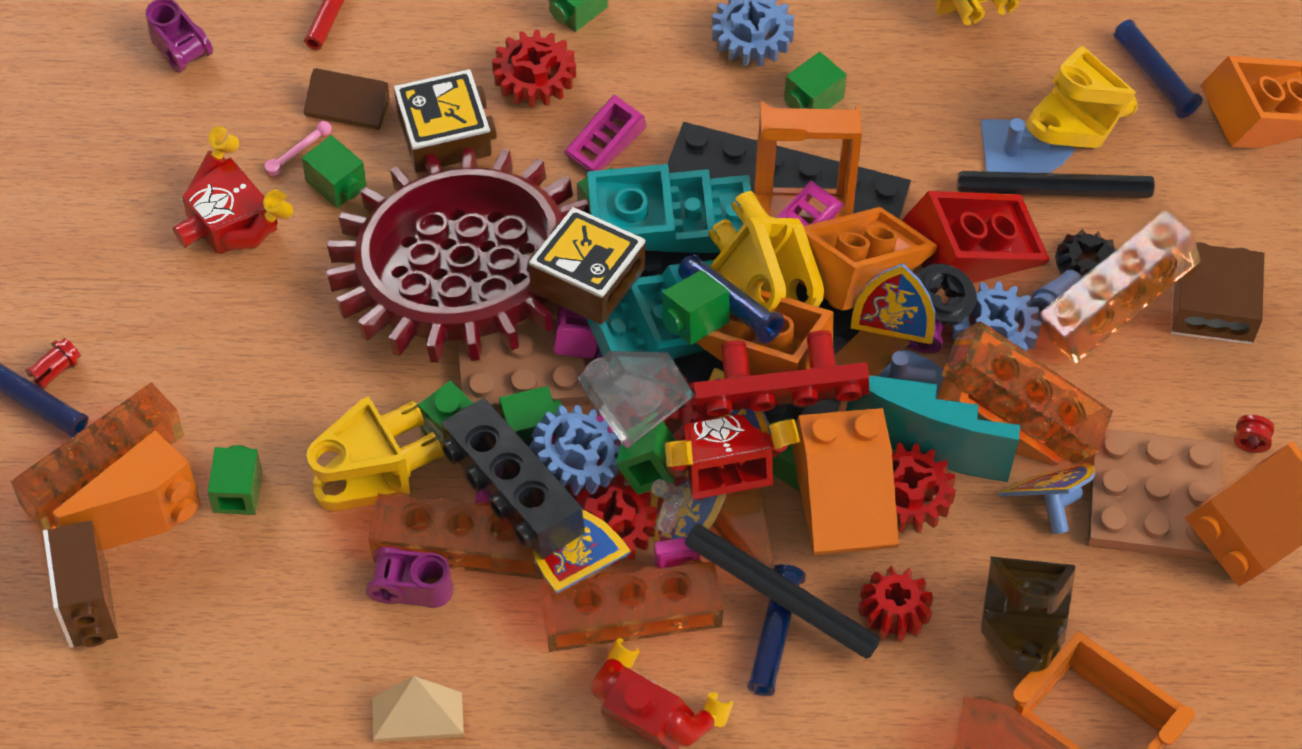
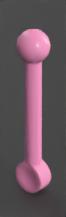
(273, 166)

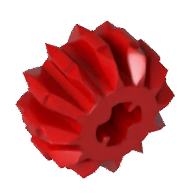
(911, 601)

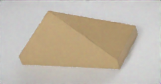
(417, 712)

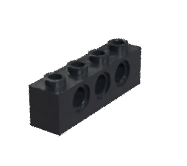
(512, 479)

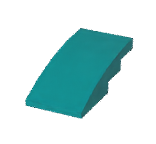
(666, 207)
(638, 321)
(945, 426)

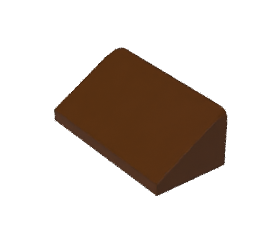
(347, 98)
(870, 348)

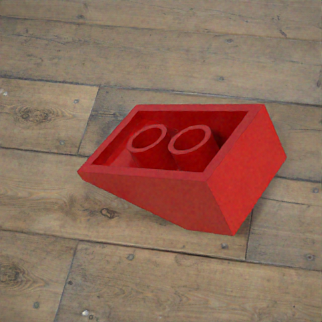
(978, 232)

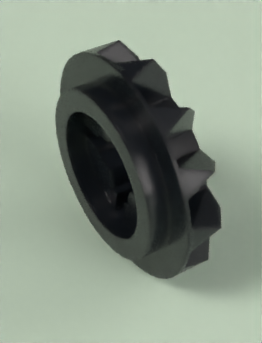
(1070, 252)
(955, 285)

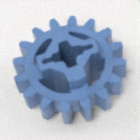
(752, 29)
(1001, 312)
(576, 449)

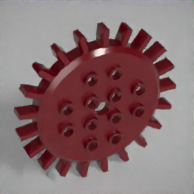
(423, 217)

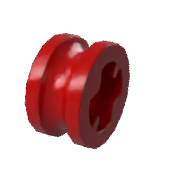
(1254, 433)

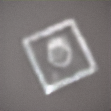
(635, 391)

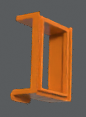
(803, 124)
(1115, 680)

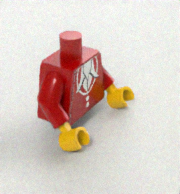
(226, 204)
(727, 454)
(651, 708)

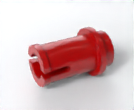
(54, 362)

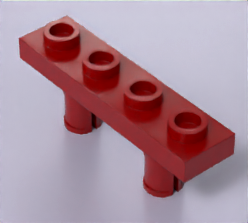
(799, 387)

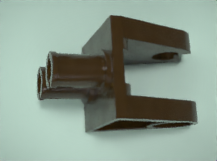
(1027, 610)

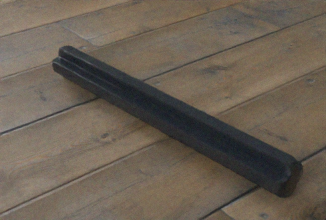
(1056, 184)
(782, 591)

